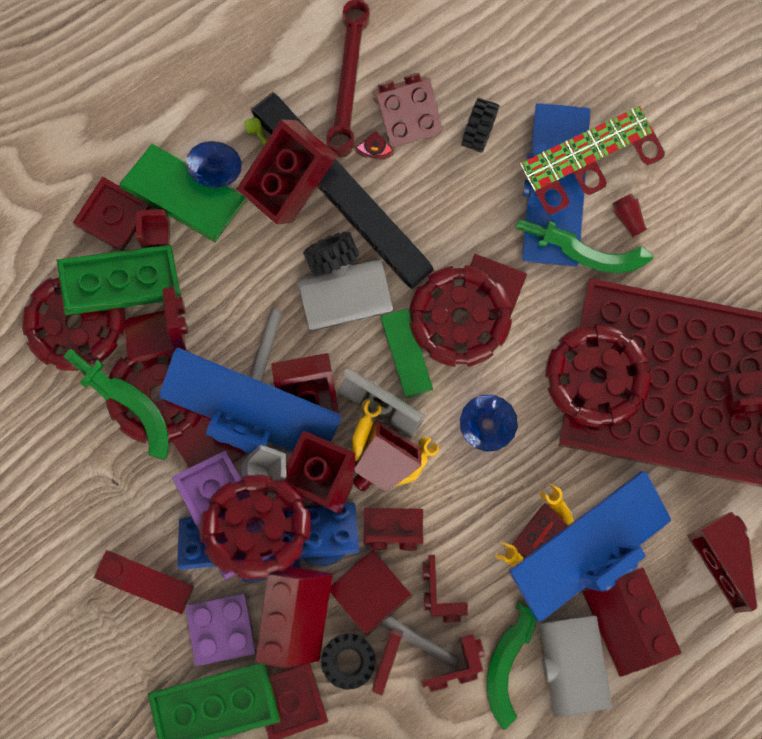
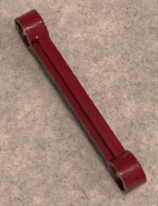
(348, 76)

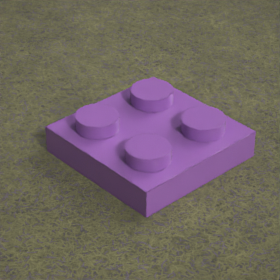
(220, 630)

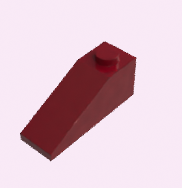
(143, 582)

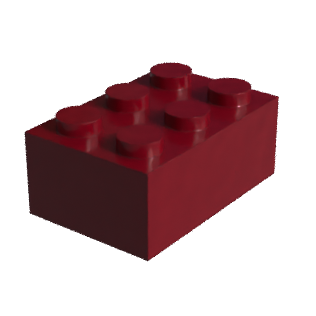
(286, 171)

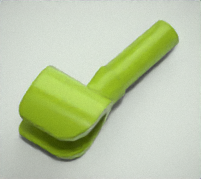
(254, 126)

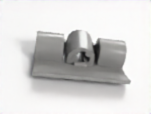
(345, 295)
(358, 388)
(575, 666)

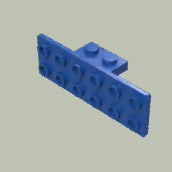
(552, 127)
(243, 408)
(328, 536)
(592, 548)

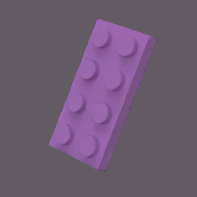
(201, 482)

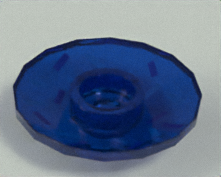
(213, 156)
(498, 412)

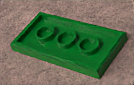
(167, 186)
(117, 279)
(215, 705)

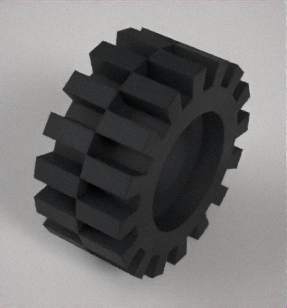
(480, 125)
(331, 253)
(330, 667)

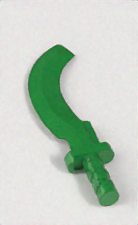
(584, 254)
(129, 397)
(501, 665)

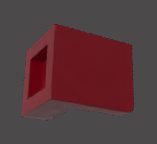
(152, 228)

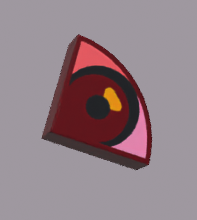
(374, 147)

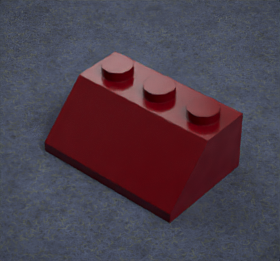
(294, 617)
(632, 623)

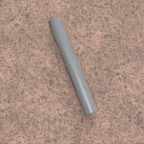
(266, 344)
(421, 642)

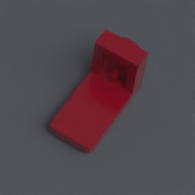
(449, 611)

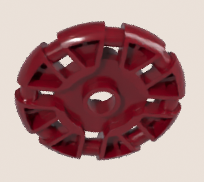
(468, 300)
(59, 333)
(609, 363)
(145, 380)
(255, 508)

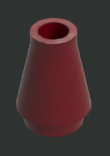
(630, 214)

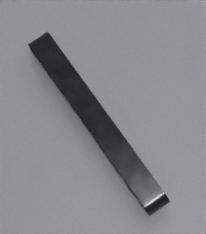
(357, 206)

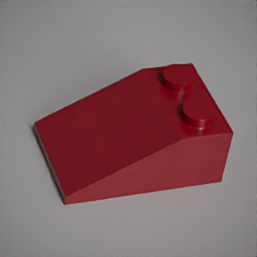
(728, 558)

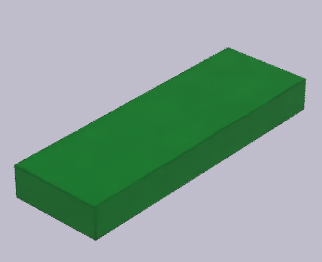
(406, 354)

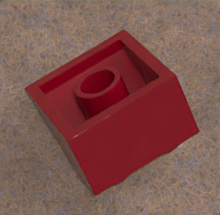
(307, 379)
(321, 471)

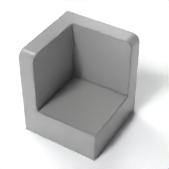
(265, 462)

